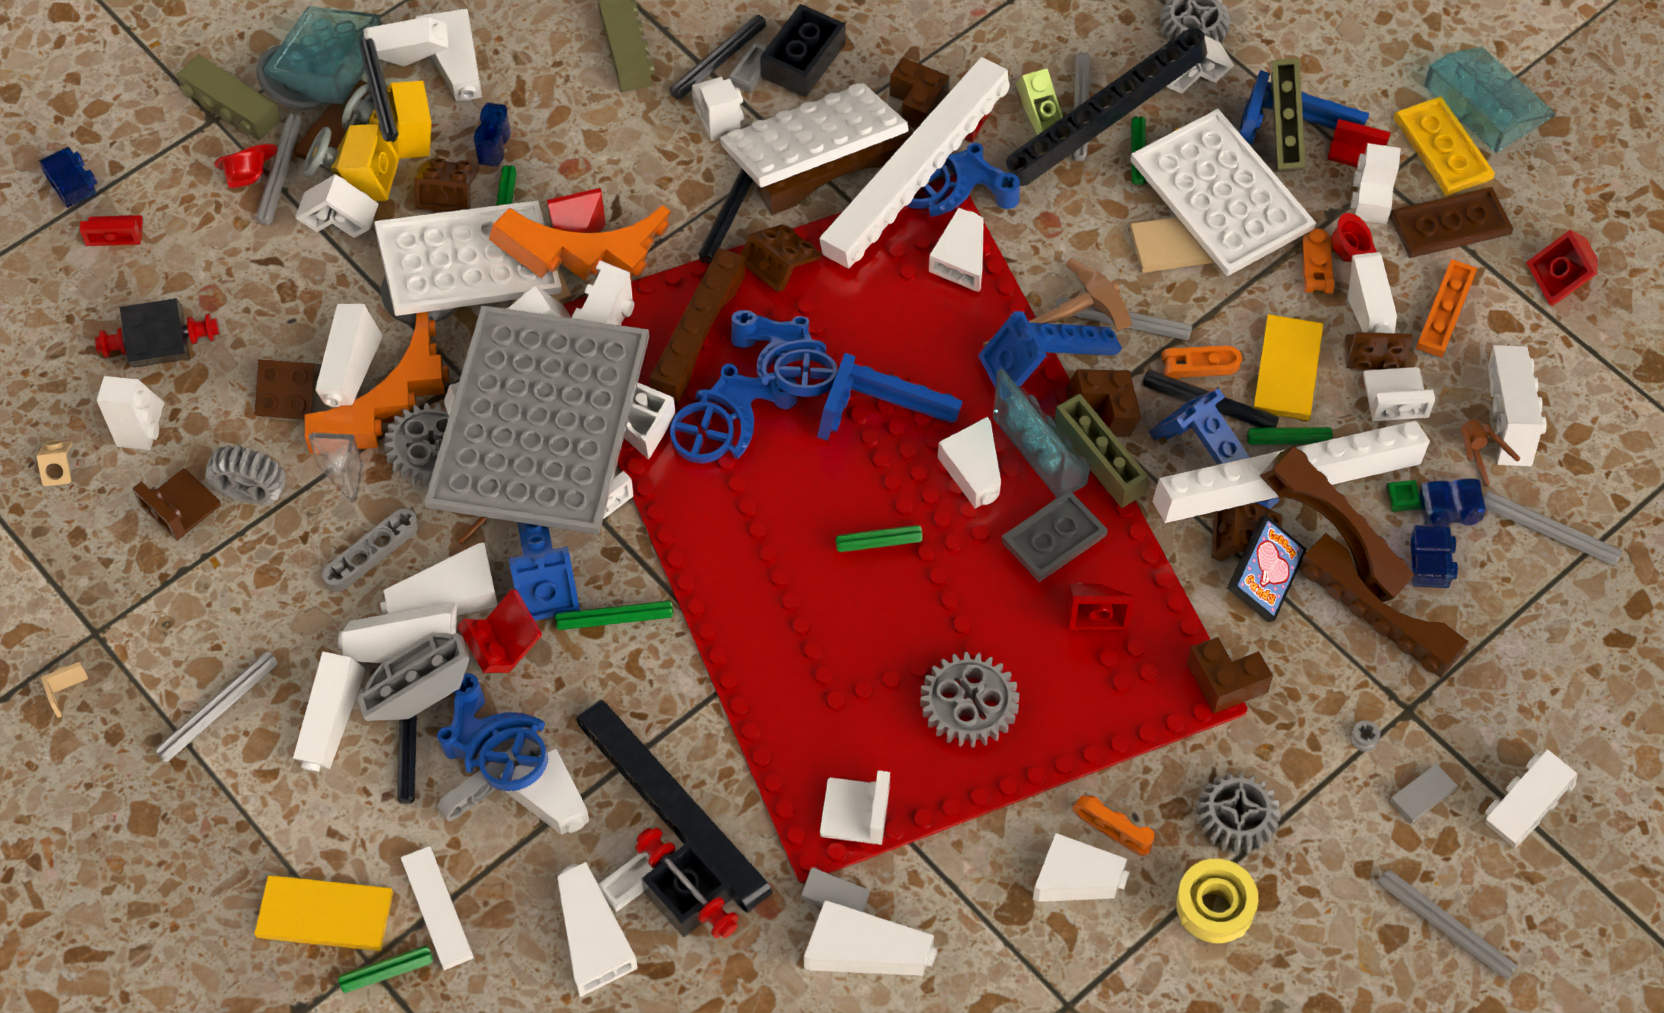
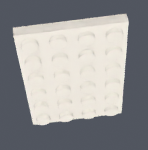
(813, 134)
(1222, 192)
(452, 263)

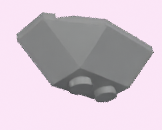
(415, 678)

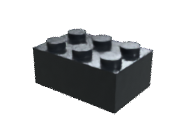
(803, 50)

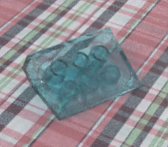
(323, 53)
(1486, 97)
(1038, 437)

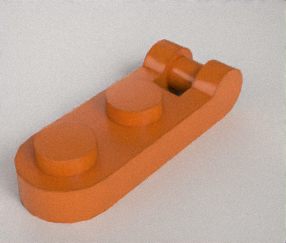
(1317, 262)
(1201, 361)
(1114, 825)

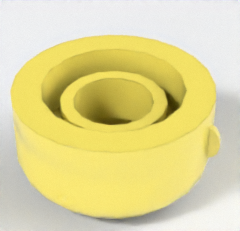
(1222, 879)

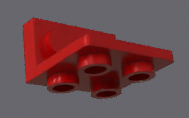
(503, 636)

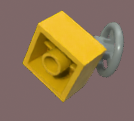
(410, 114)
(360, 159)

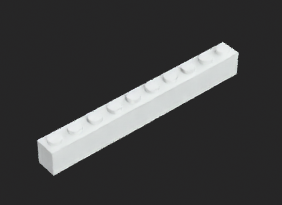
(914, 163)
(1338, 459)

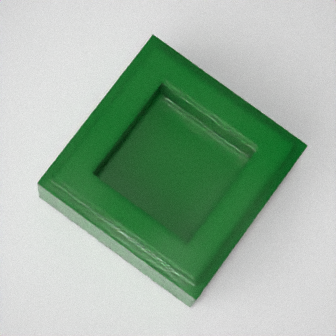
(1403, 496)

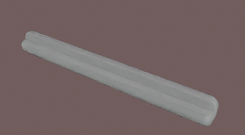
(1081, 93)
(279, 169)
(1139, 322)
(1552, 528)
(216, 706)
(1448, 924)

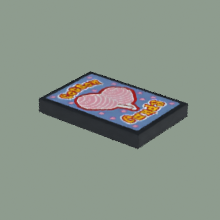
(1267, 568)

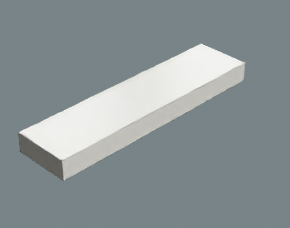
(437, 908)

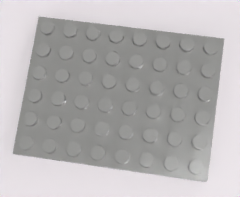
(538, 420)

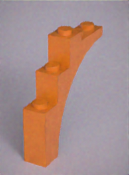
(544, 247)
(417, 374)

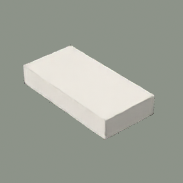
(625, 882)

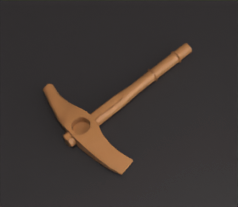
(1098, 293)

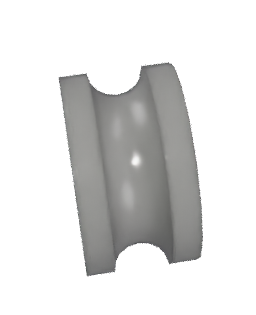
(1361, 744)

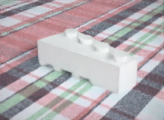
(1516, 403)

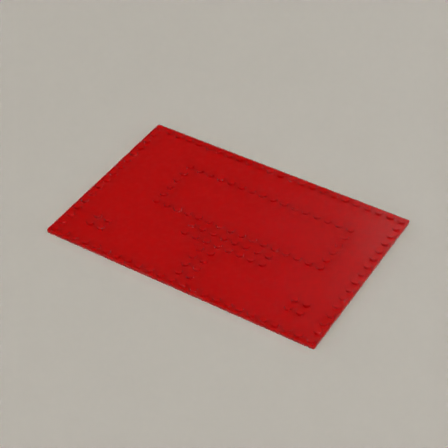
(831, 647)

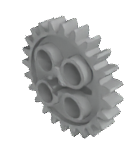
(404, 446)
(992, 687)

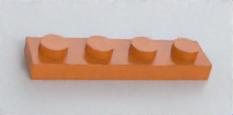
(1446, 308)

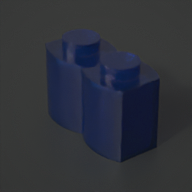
(492, 134)
(68, 177)
(1452, 502)
(1432, 556)

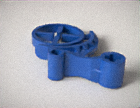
(969, 170)
(788, 343)
(736, 394)
(470, 734)

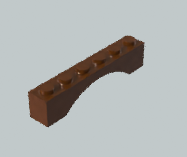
(792, 190)
(681, 353)
(1377, 565)
(1428, 642)

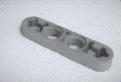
(374, 553)
(476, 787)

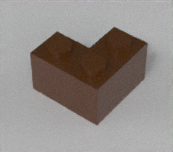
(919, 90)
(1110, 396)
(1227, 681)

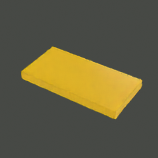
(1444, 146)
(1288, 367)
(324, 913)

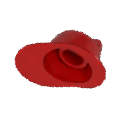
(246, 165)
(1351, 237)

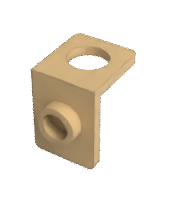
(54, 452)
(60, 679)

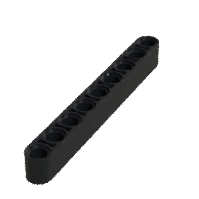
(1113, 95)
(672, 802)

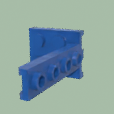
(1314, 109)
(1022, 345)
(883, 387)
(1210, 428)
(543, 574)

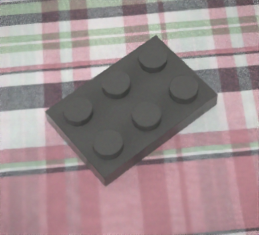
(1054, 536)

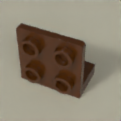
(444, 185)
(775, 253)
(1377, 350)
(285, 388)
(177, 503)
(1235, 526)

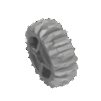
(1206, 15)
(245, 475)
(1214, 813)

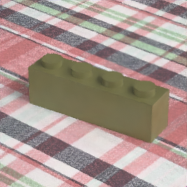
(625, 44)
(228, 97)
(1287, 115)
(1102, 450)

